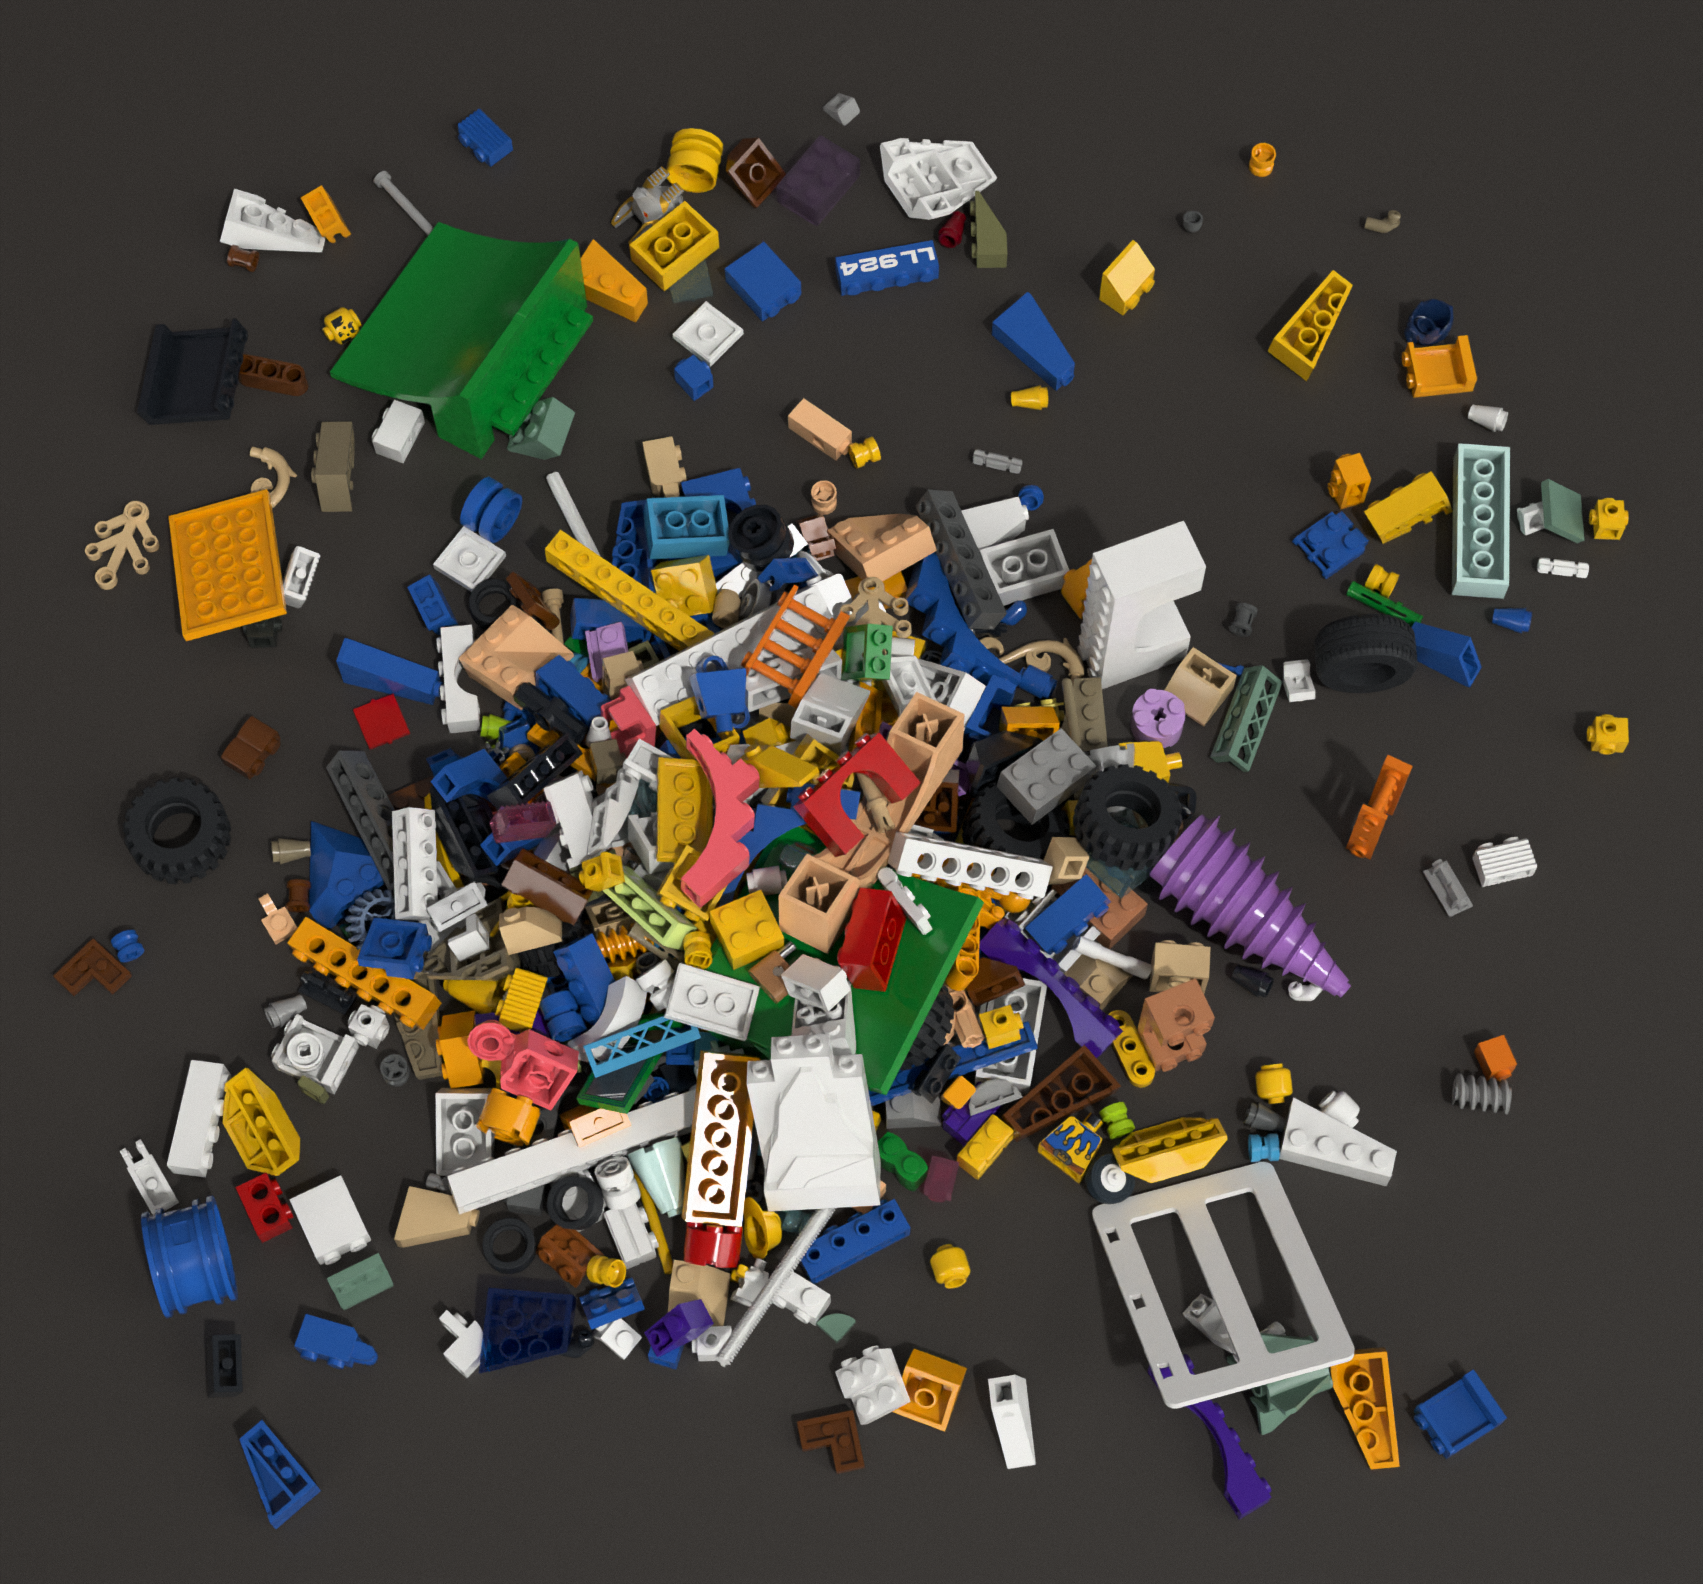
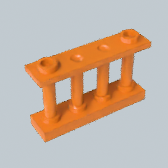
(808, 667)
(1383, 801)

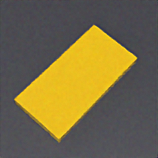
(682, 807)

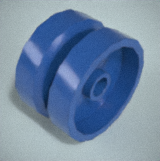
(491, 509)

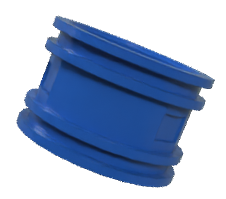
(189, 1256)

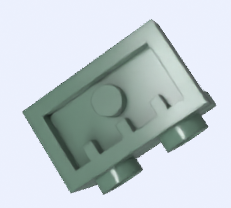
(360, 1281)

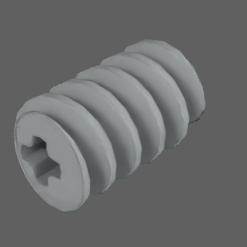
(1481, 1093)

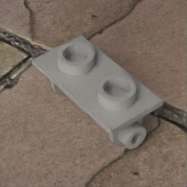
(1447, 888)

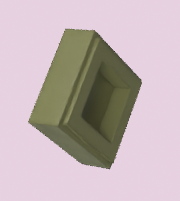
(313, 1090)

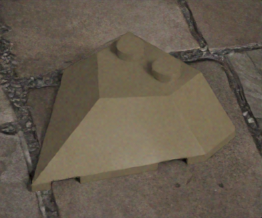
(486, 966)

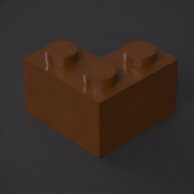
(942, 808)

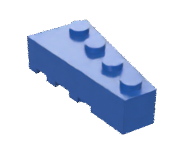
(631, 546)

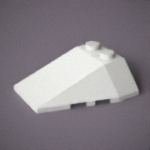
(934, 177)

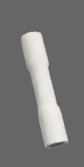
(1126, 963)

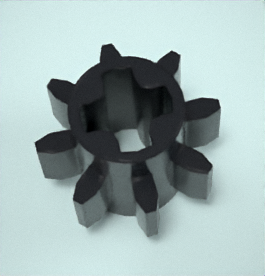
(497, 749)

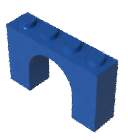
(736, 497)
(479, 776)

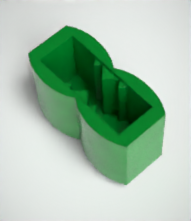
(906, 1165)

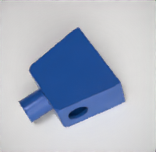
(720, 695)

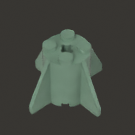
(1284, 1397)

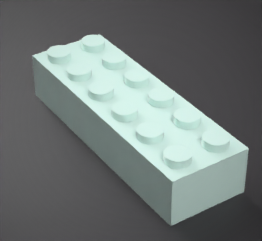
(1481, 521)

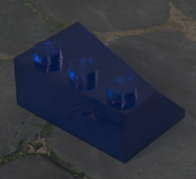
(525, 1327)

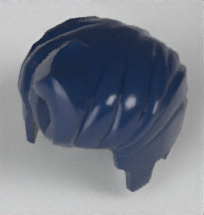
(1429, 322)

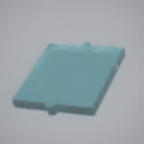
(693, 285)

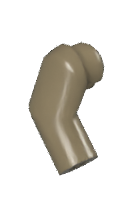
(1385, 225)

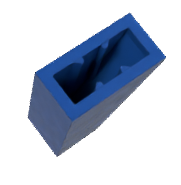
(1447, 653)

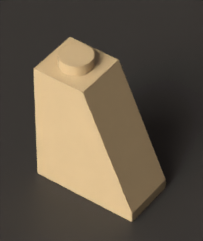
(431, 1218)

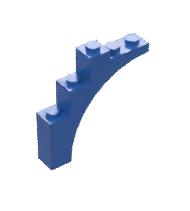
(944, 625)
(775, 820)

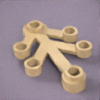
(122, 541)
(875, 614)

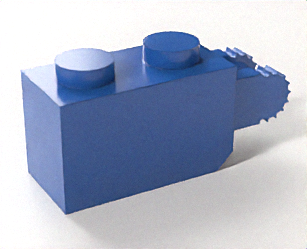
(334, 1343)

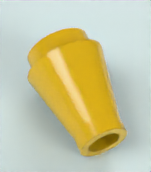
(1031, 398)

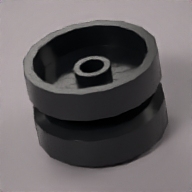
(760, 536)

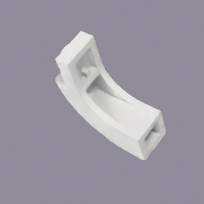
(622, 1011)

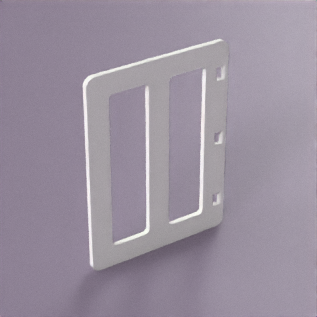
(1155, 1333)

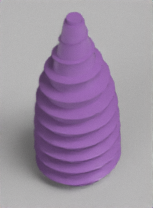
(1244, 903)

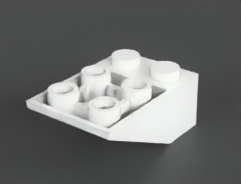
(829, 712)
(836, 1022)

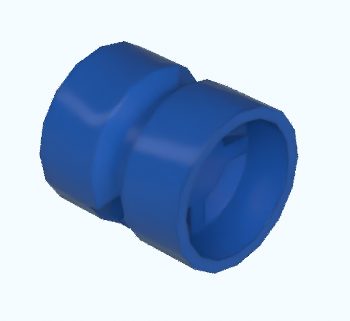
(562, 1016)

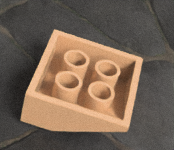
(882, 543)
(511, 654)

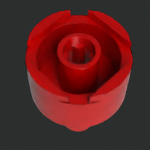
(712, 1245)

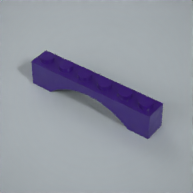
(1089, 1022)
(1242, 1484)

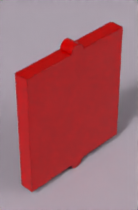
(381, 721)

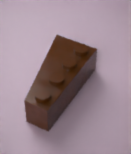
(1064, 1092)

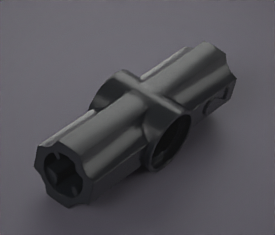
(550, 712)

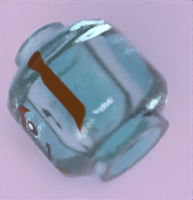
(793, 855)

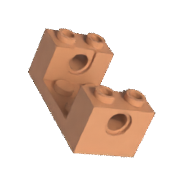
(1175, 1018)

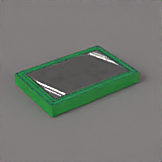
(619, 1088)

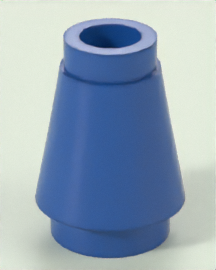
(1513, 618)

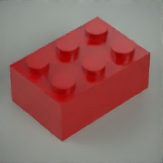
(872, 939)

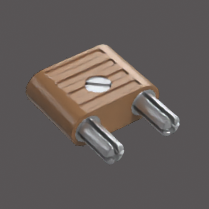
(769, 970)

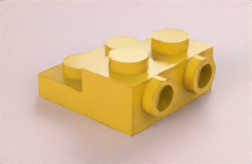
(671, 890)

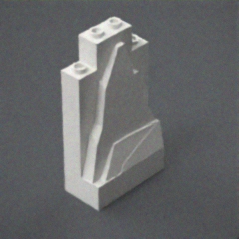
(814, 1126)

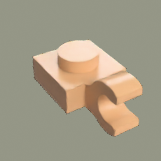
(278, 922)

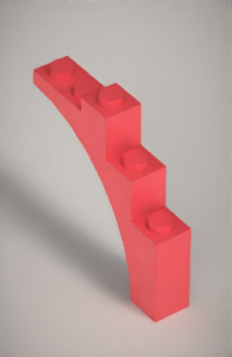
(723, 855)

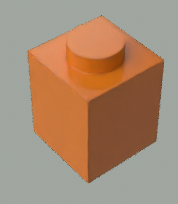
(1495, 1058)

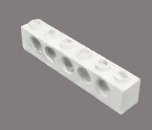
(908, 848)

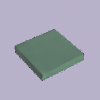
(1562, 511)

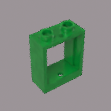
(871, 641)

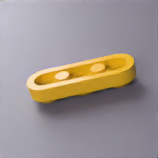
(1132, 1059)

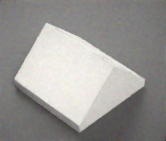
(905, 681)

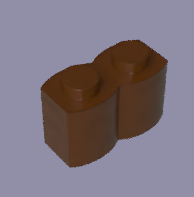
(251, 748)

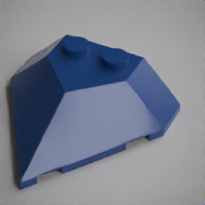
(338, 873)

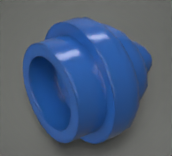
(1031, 496)

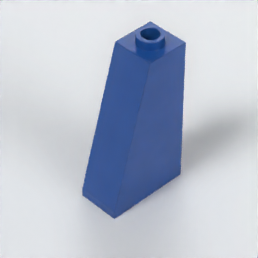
(1032, 340)
(387, 673)

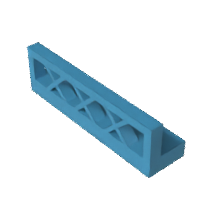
(640, 1052)

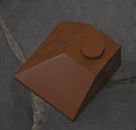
(754, 170)

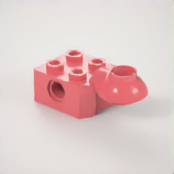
(530, 1062)

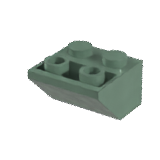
(543, 430)

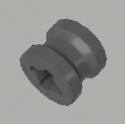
(391, 1065)

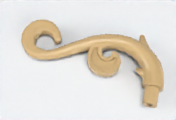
(283, 471)
(1030, 650)

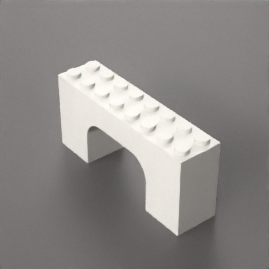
(1131, 607)

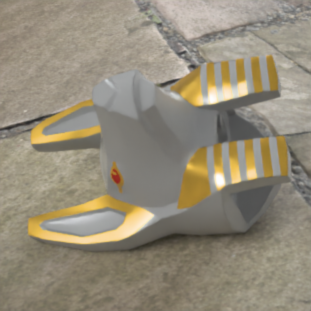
(650, 202)

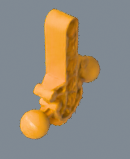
(967, 962)

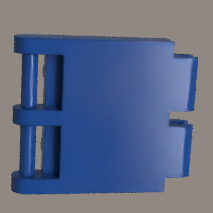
(1332, 542)

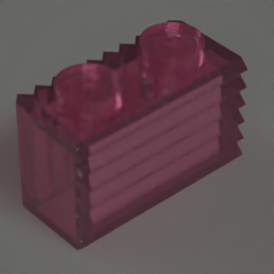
(523, 822)

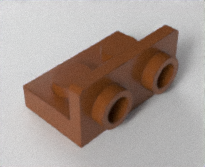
(567, 1253)

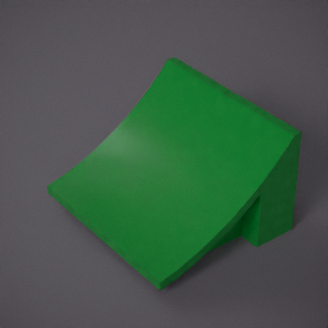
(473, 332)
(883, 1020)

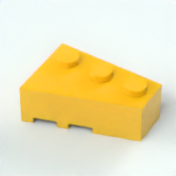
(1407, 507)

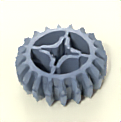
(362, 916)

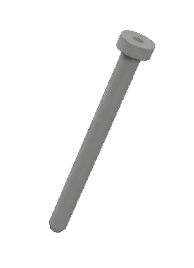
(383, 180)

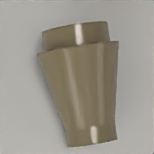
(289, 850)

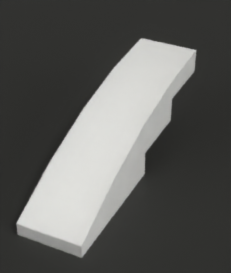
(611, 813)

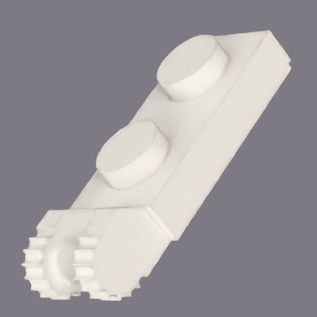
(905, 898)
(149, 1179)

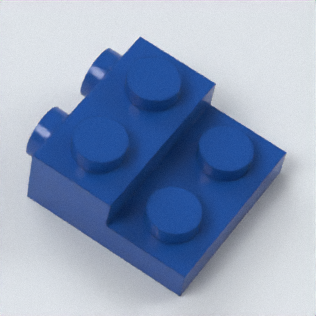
(395, 947)

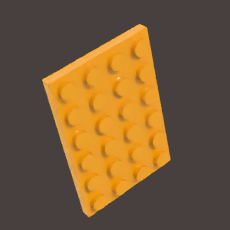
(227, 565)

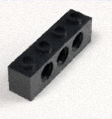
(536, 772)

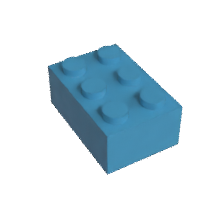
(686, 527)

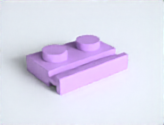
(603, 643)

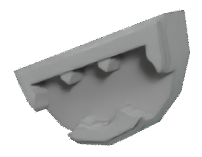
(992, 1094)

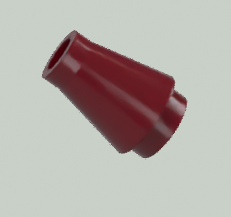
(951, 233)

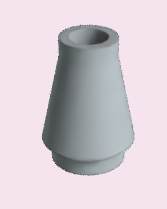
(284, 1010)

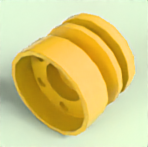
(694, 160)

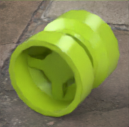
(1117, 1120)

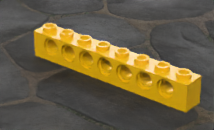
(624, 592)

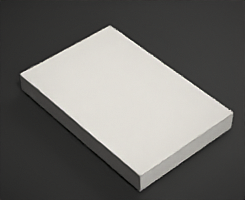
(712, 1002)

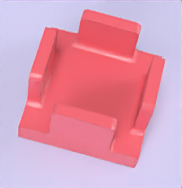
(631, 719)

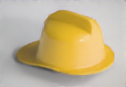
(761, 1229)

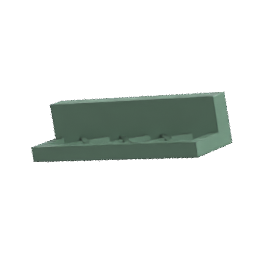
(1244, 712)

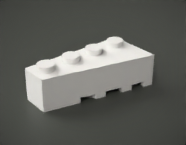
(1332, 1146)

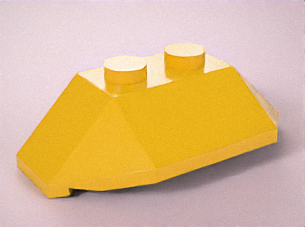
(259, 1125)
(1170, 1148)

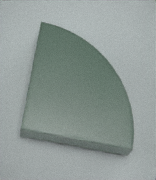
(836, 1325)

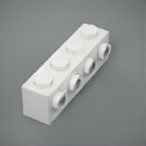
(764, 691)
(414, 862)
(198, 1119)

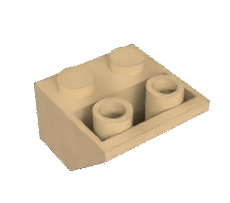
(1201, 685)

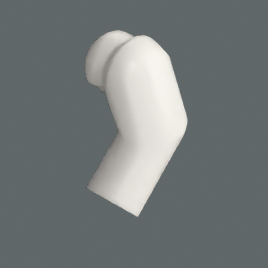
(1303, 992)

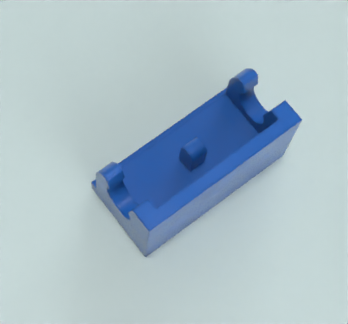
(787, 571)
(432, 604)

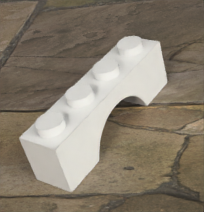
(462, 708)

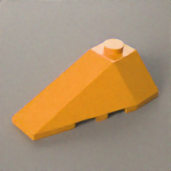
(1367, 1402)

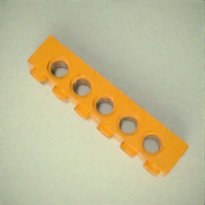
(312, 935)

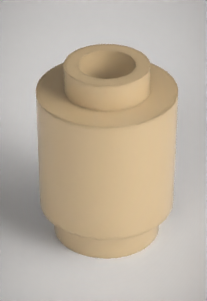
(726, 608)

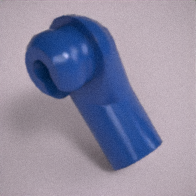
(1015, 613)

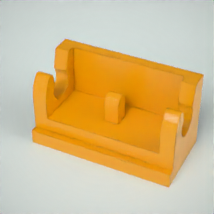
(325, 214)

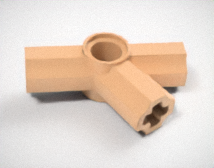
(964, 1020)

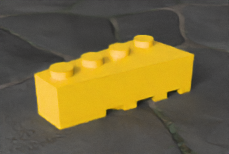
(1306, 333)

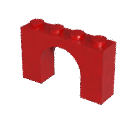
(822, 803)

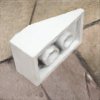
(457, 1137)

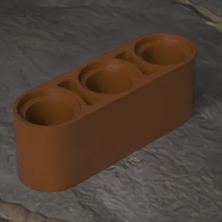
(280, 382)

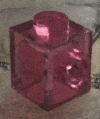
(941, 1179)

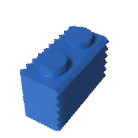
(484, 137)

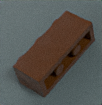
(547, 887)

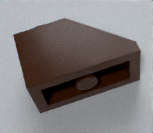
(993, 981)

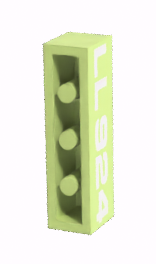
(644, 907)

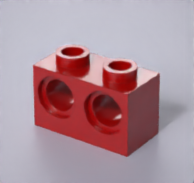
(260, 1209)

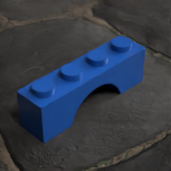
(509, 736)

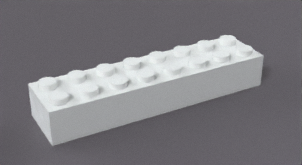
(669, 679)

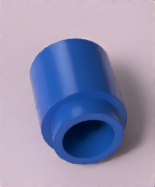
(1037, 682)

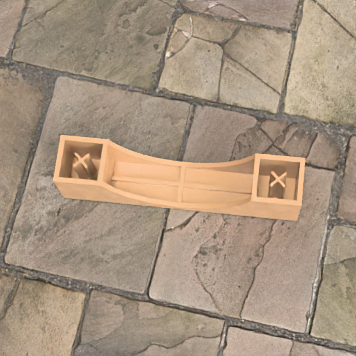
(823, 887)

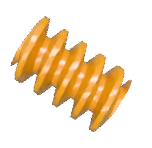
(619, 944)

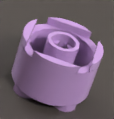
(1161, 706)

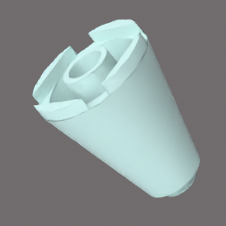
(662, 1174)

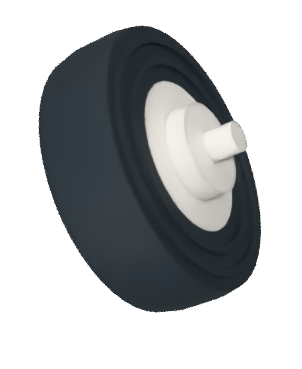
(1107, 1181)

